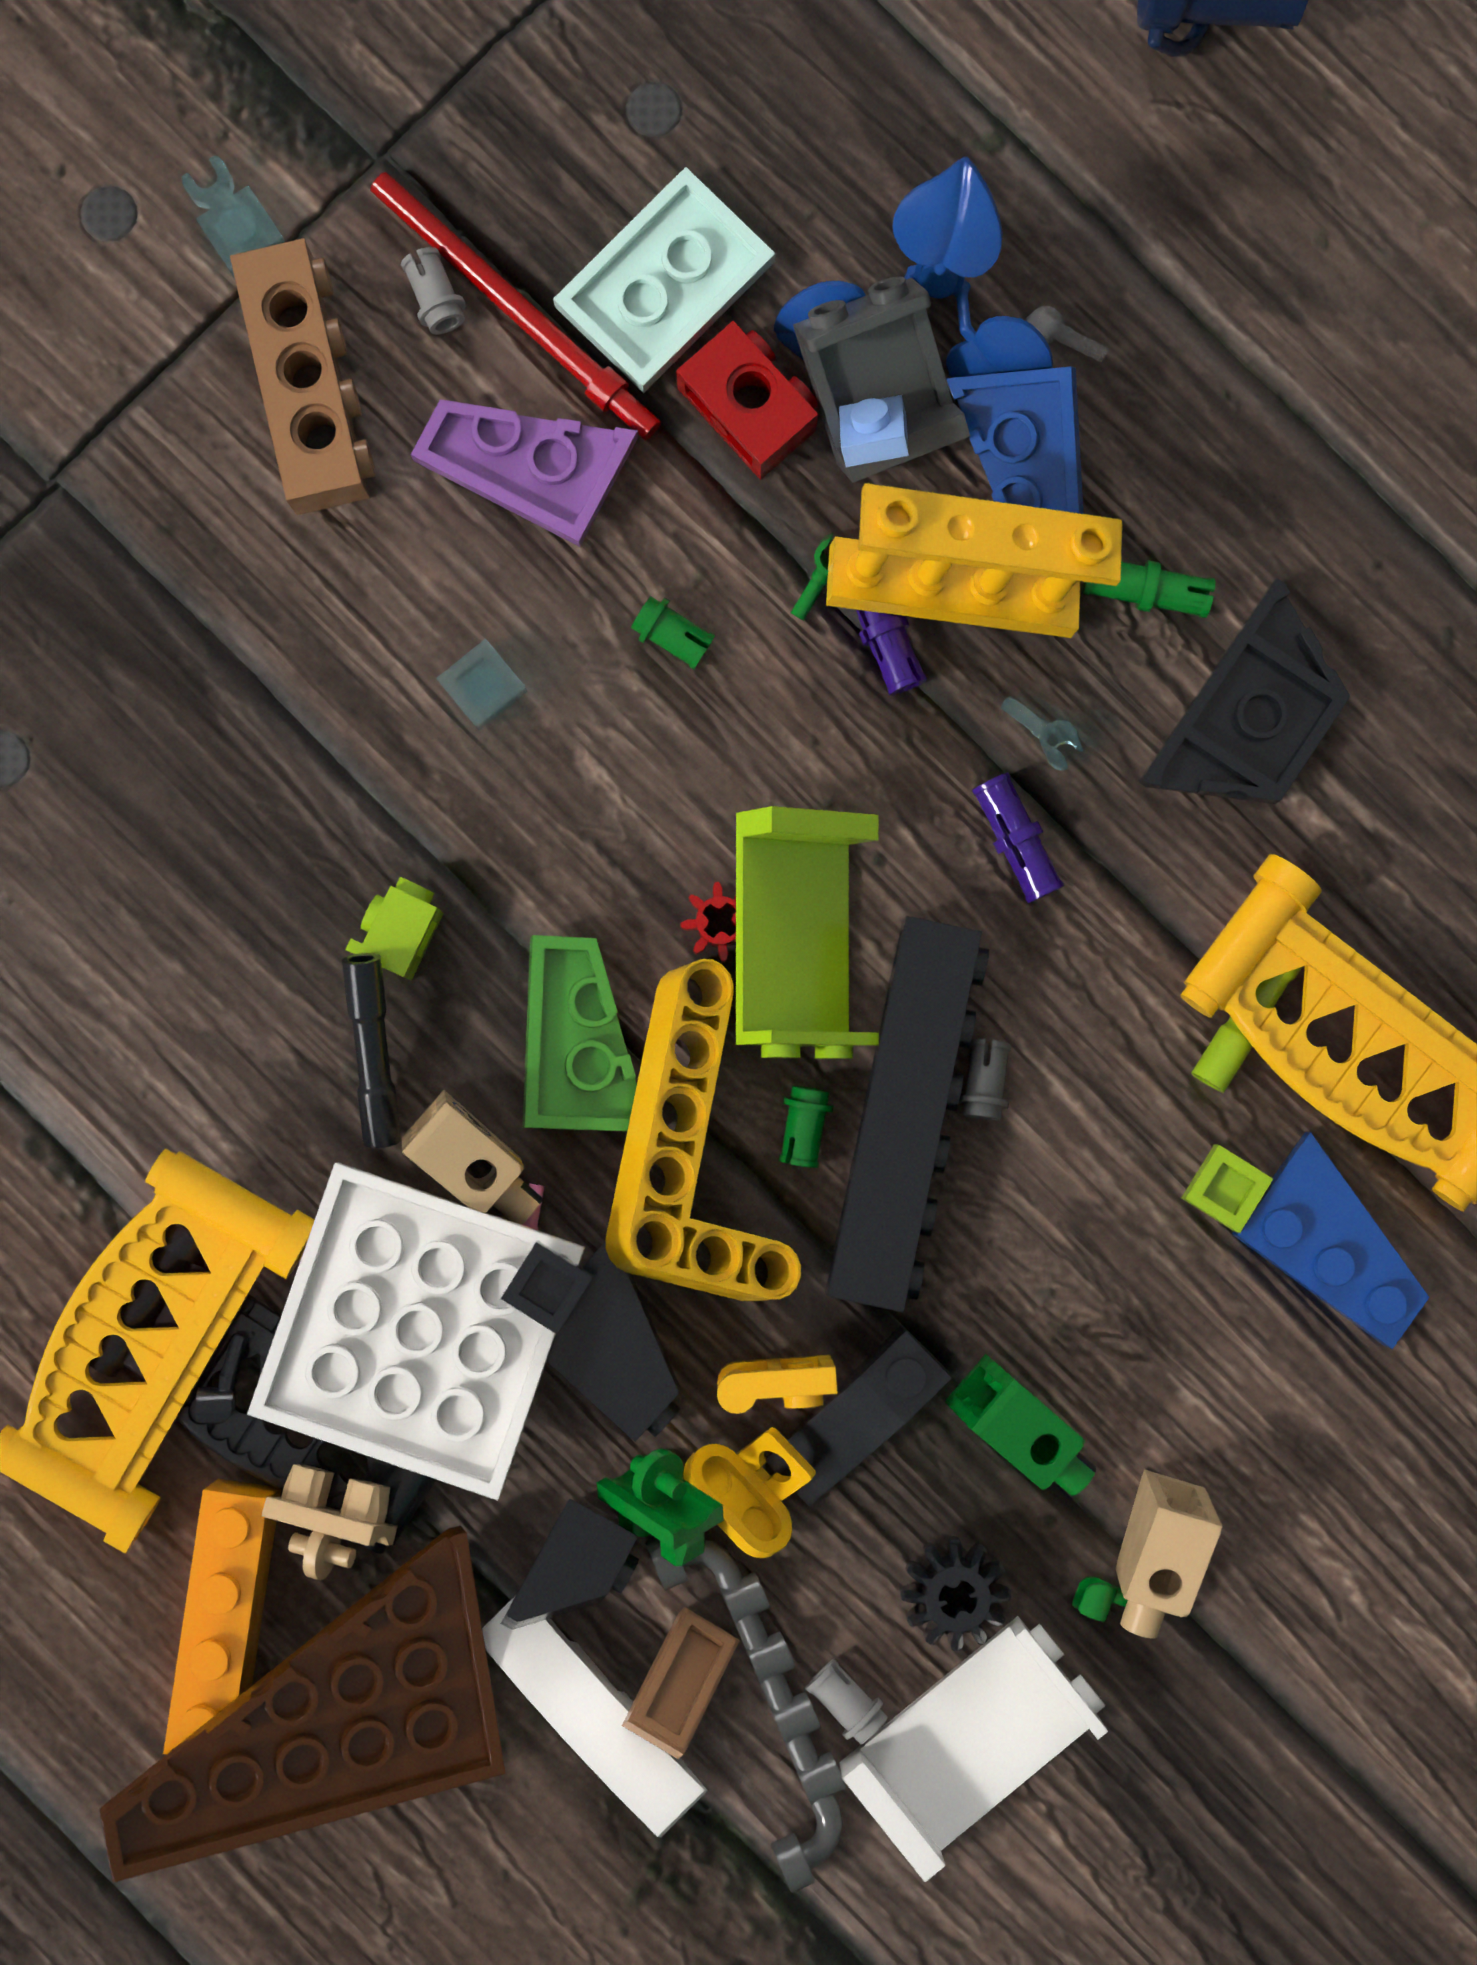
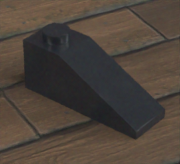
(864, 1412)

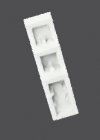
(589, 1717)

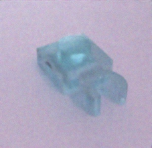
(234, 220)

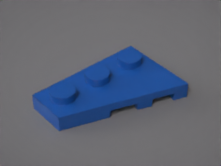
(1026, 435)
(1332, 1246)

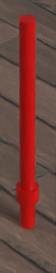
(603, 386)

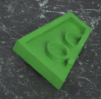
(574, 1043)

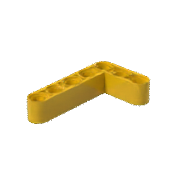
(680, 1153)

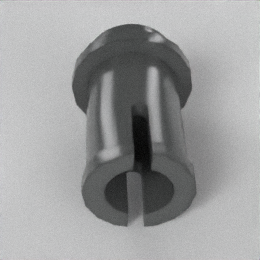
(986, 1084)

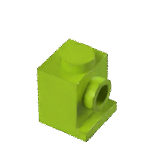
(399, 927)

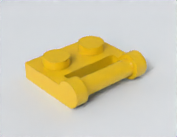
(796, 1379)

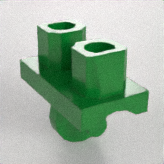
(661, 1503)

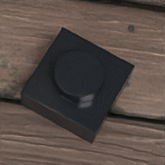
(547, 1287)

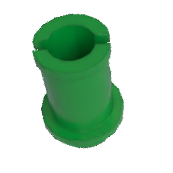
(672, 631)
(804, 1126)

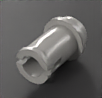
(439, 305)
(847, 1702)

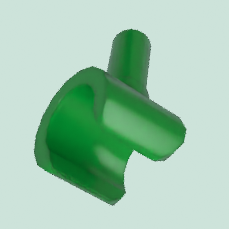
(816, 583)
(1096, 1597)

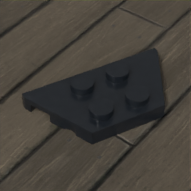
(1254, 712)

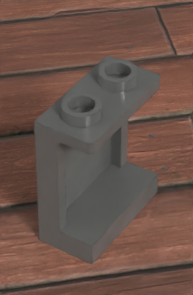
(880, 351)

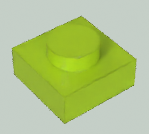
(1227, 1188)

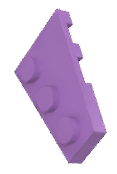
(527, 464)

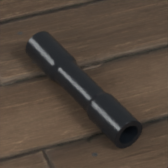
(367, 1012)

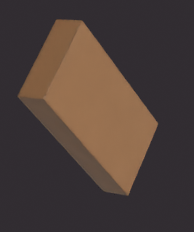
(681, 1683)

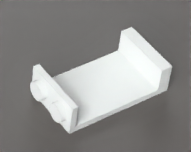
(970, 1742)

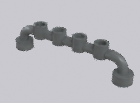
(792, 1714)

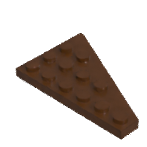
(350, 1723)

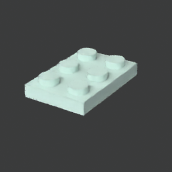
(664, 279)

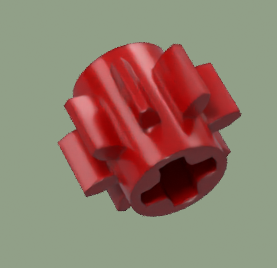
(718, 904)

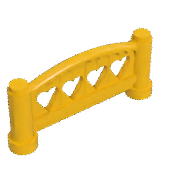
(1277, 936)
(237, 1240)

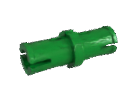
(1158, 588)

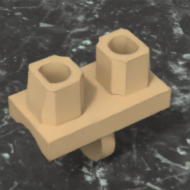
(305, 1506)

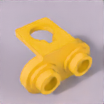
(749, 1495)

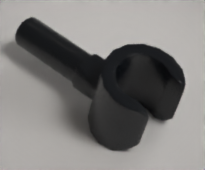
(217, 1404)

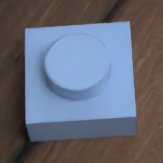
(873, 430)

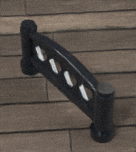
(244, 1438)

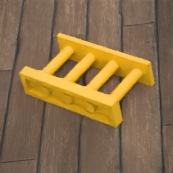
(972, 561)

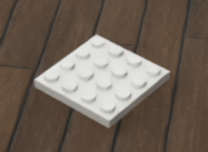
(404, 1335)

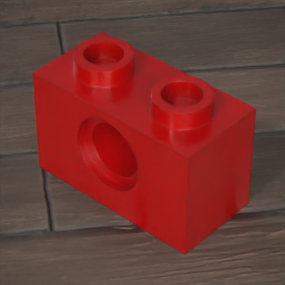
(759, 434)

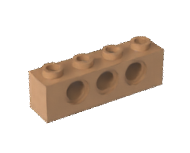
(267, 285)

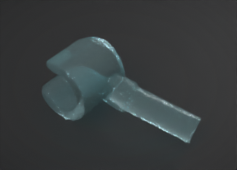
(1049, 734)

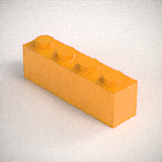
(221, 1605)

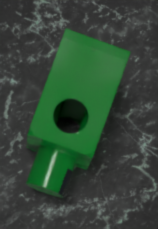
(1021, 1428)

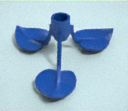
(951, 234)

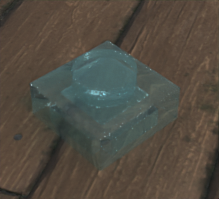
(482, 684)

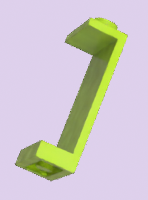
(796, 930)

